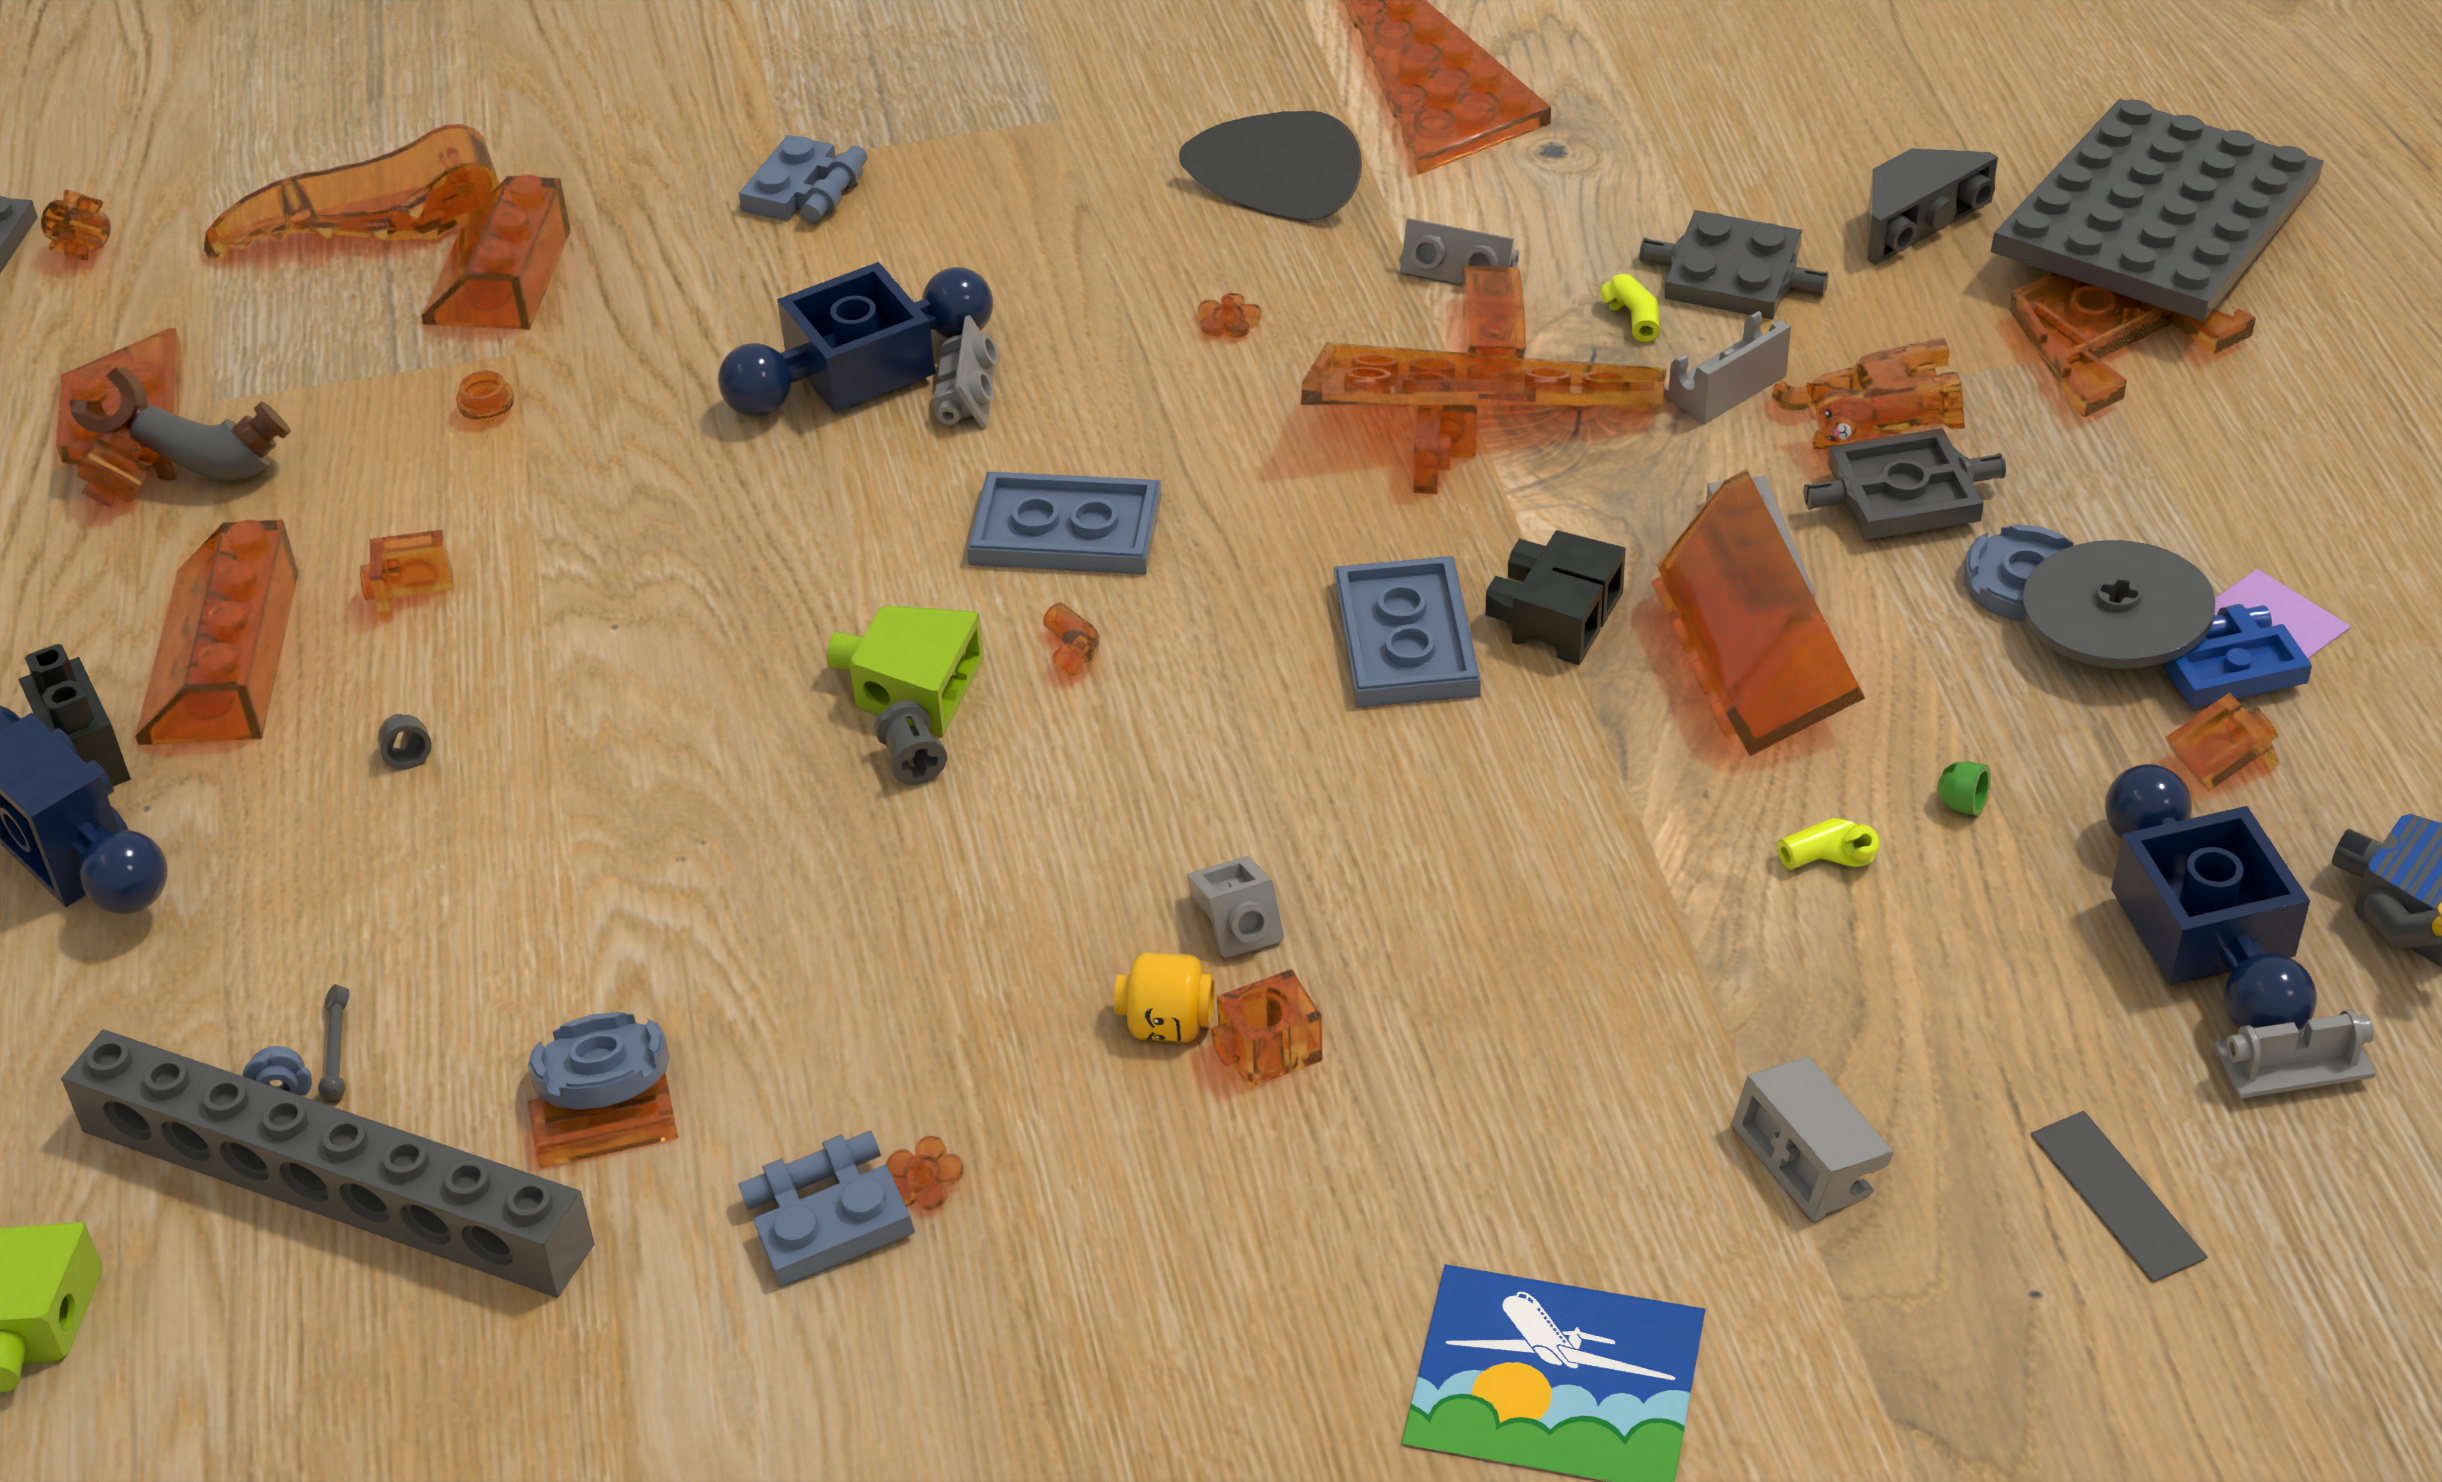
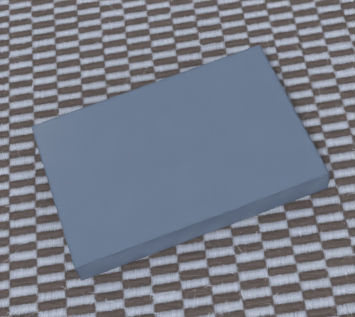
(1065, 522)
(1406, 631)

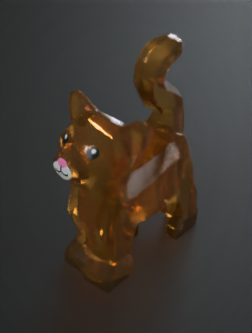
(1880, 395)

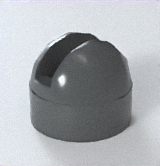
(414, 741)

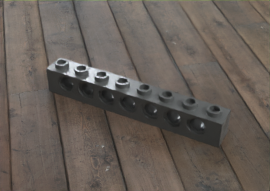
(331, 1162)

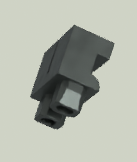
(1563, 593)
(66, 700)

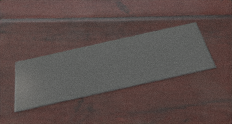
(2119, 1196)

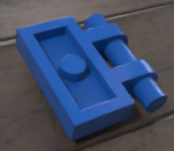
(2240, 658)

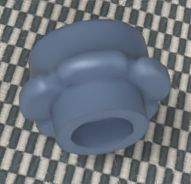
(282, 1065)

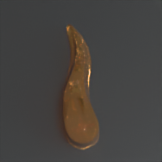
(392, 197)

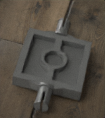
(1733, 264)
(1905, 483)

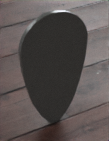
(1278, 162)

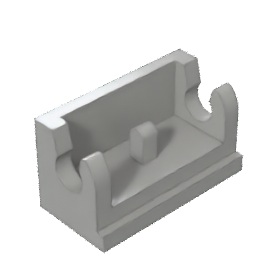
(1731, 374)
(1809, 1136)

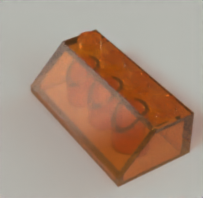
(222, 638)

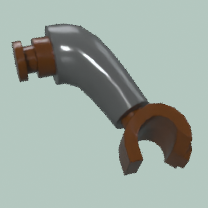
(215, 451)

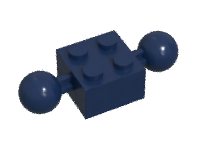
(853, 339)
(64, 826)
(2210, 897)

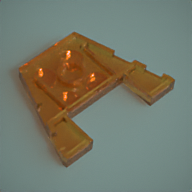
(2081, 323)

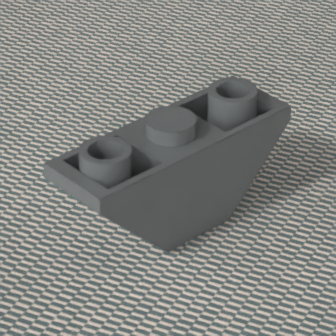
(1923, 195)

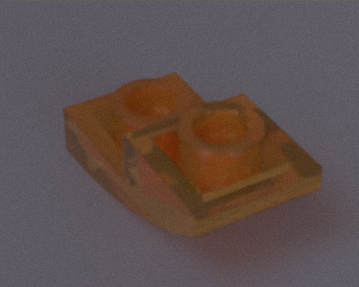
(1494, 310)

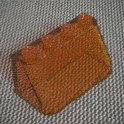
(1751, 621)

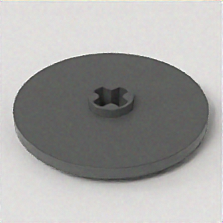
(2118, 604)

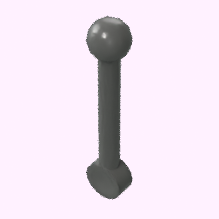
(332, 1085)

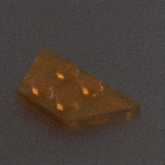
(156, 366)

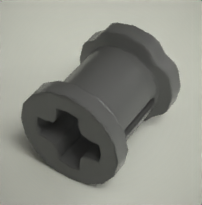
(910, 743)

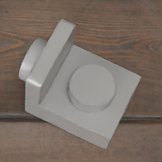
(1240, 905)

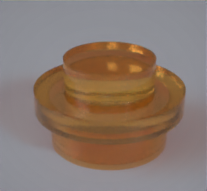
(484, 396)

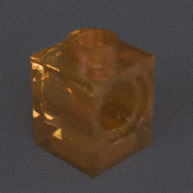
(1268, 1029)

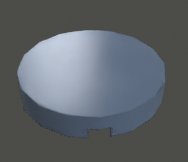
(2002, 563)
(599, 1061)

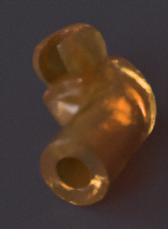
(1078, 638)

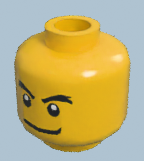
(1165, 997)

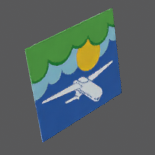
(1555, 1377)

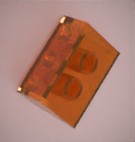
(502, 257)

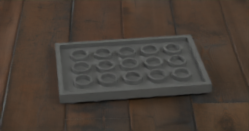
(2159, 208)

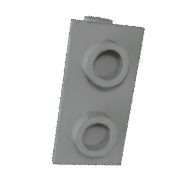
(1442, 250)
(966, 376)
(2284, 1060)

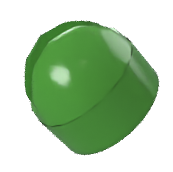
(1965, 787)

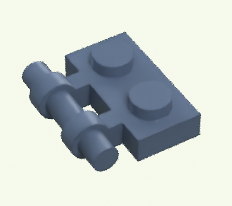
(802, 177)
(832, 1223)

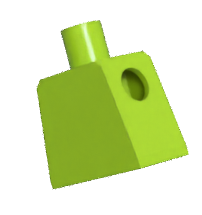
(912, 657)
(43, 1293)

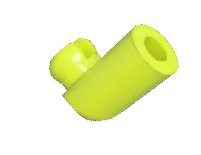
(1641, 303)
(1831, 841)

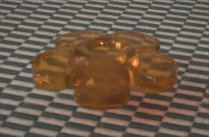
(1230, 315)
(924, 1174)

